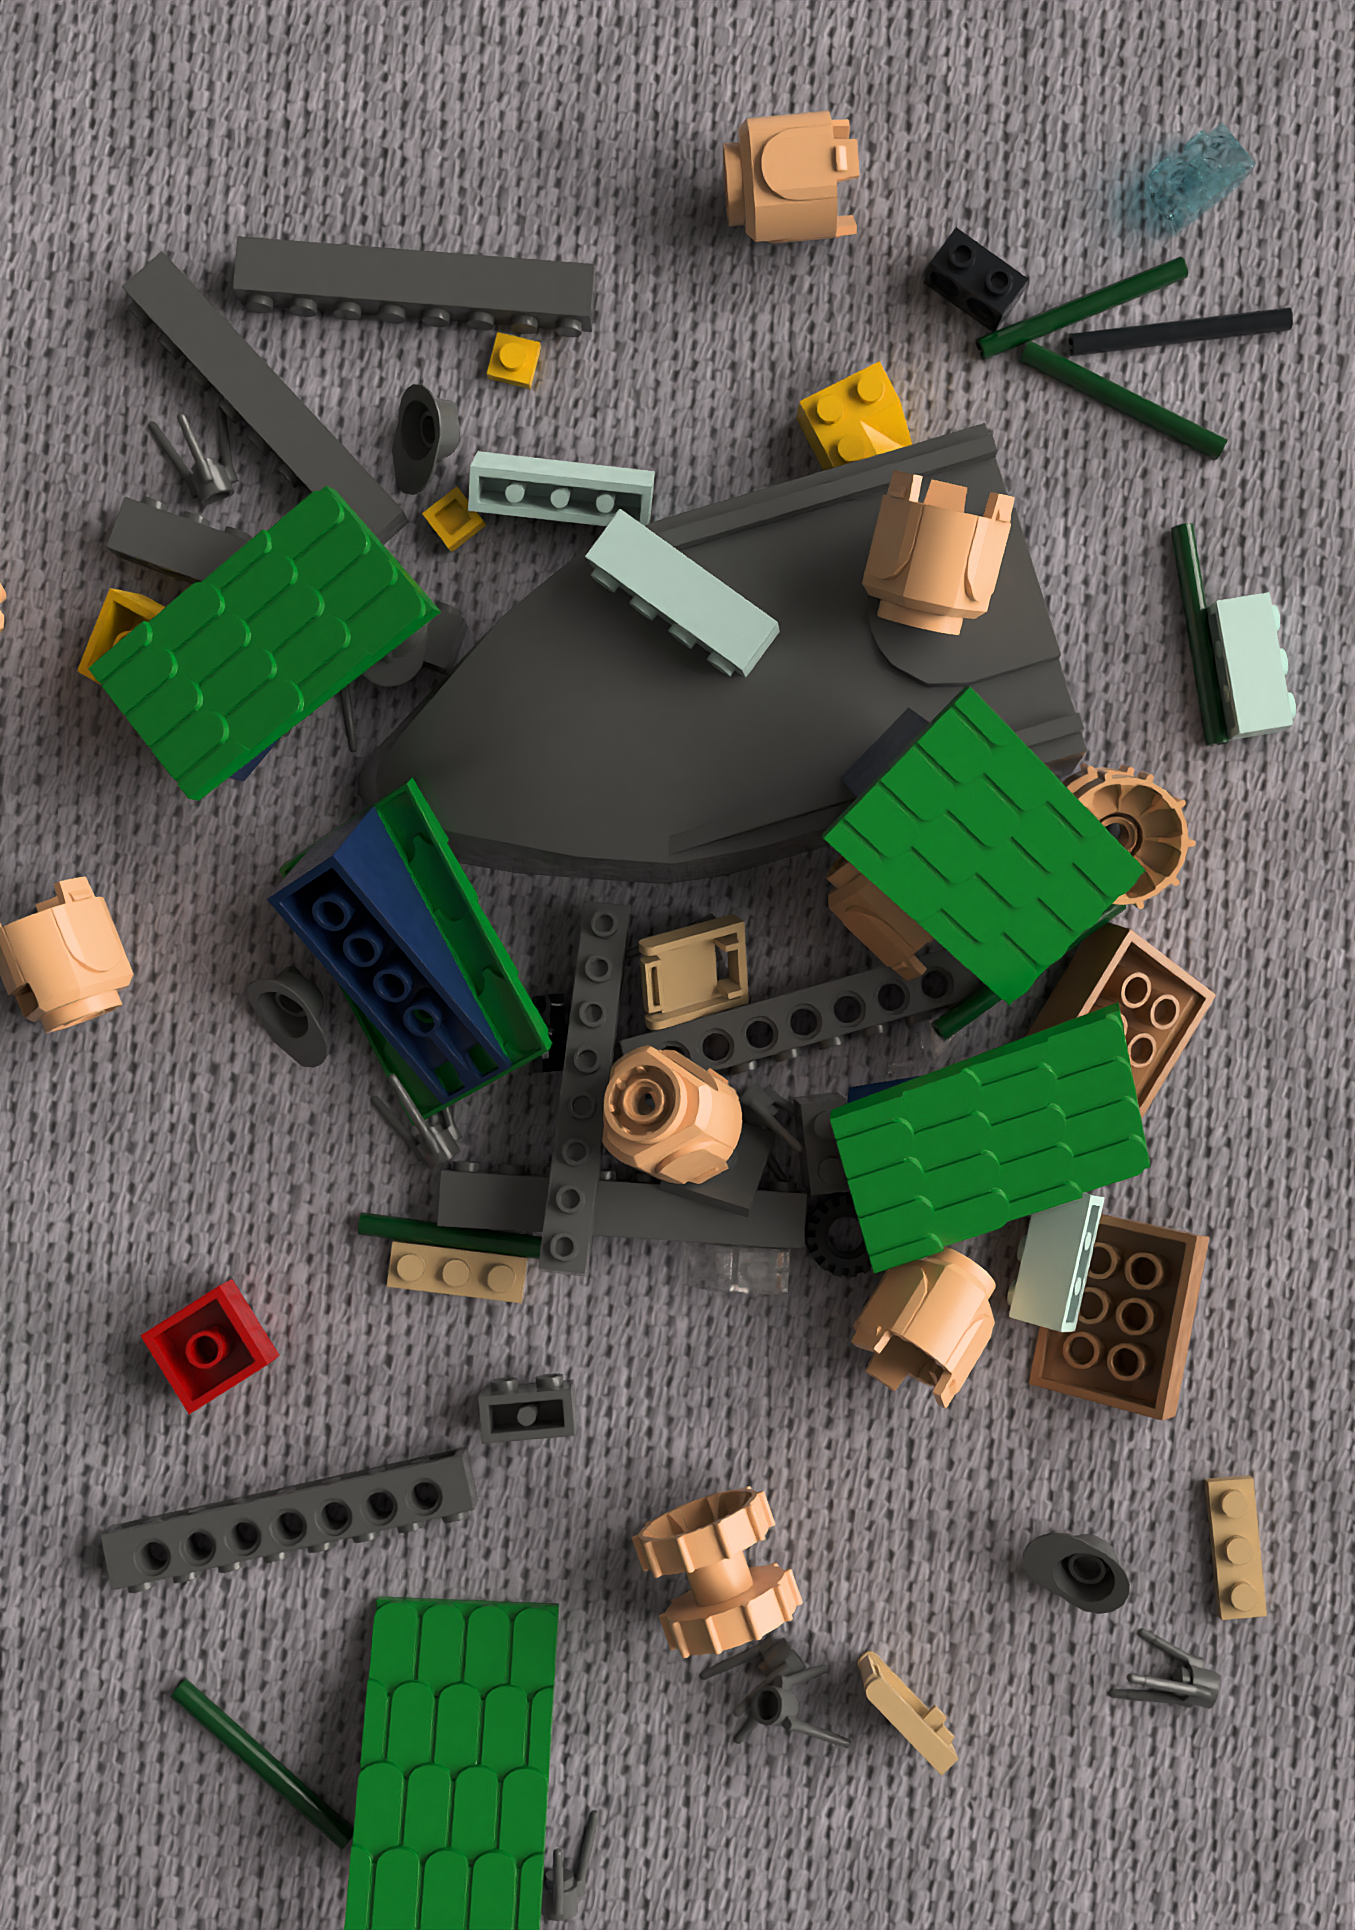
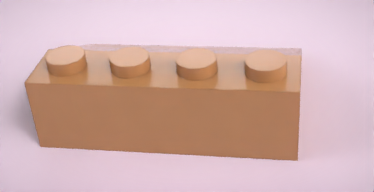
(1155, 999)
(1130, 1321)

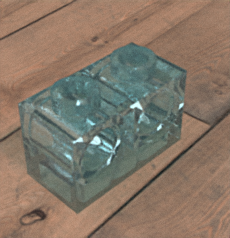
(1199, 180)

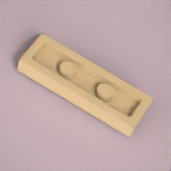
(457, 1271)
(1235, 1547)

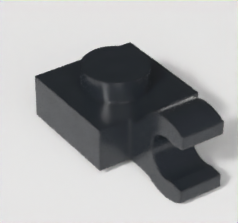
(552, 1010)

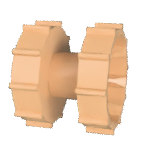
(1148, 819)
(726, 1597)

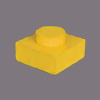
(513, 360)
(453, 520)

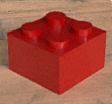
(210, 1346)

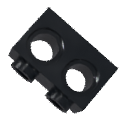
(975, 280)

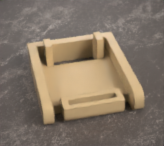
(682, 972)
(907, 1713)

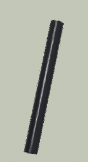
(1181, 331)

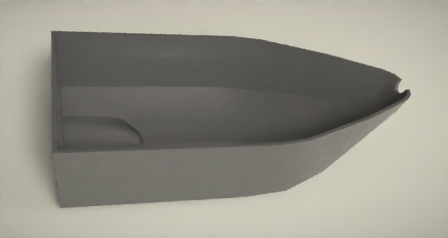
(624, 756)

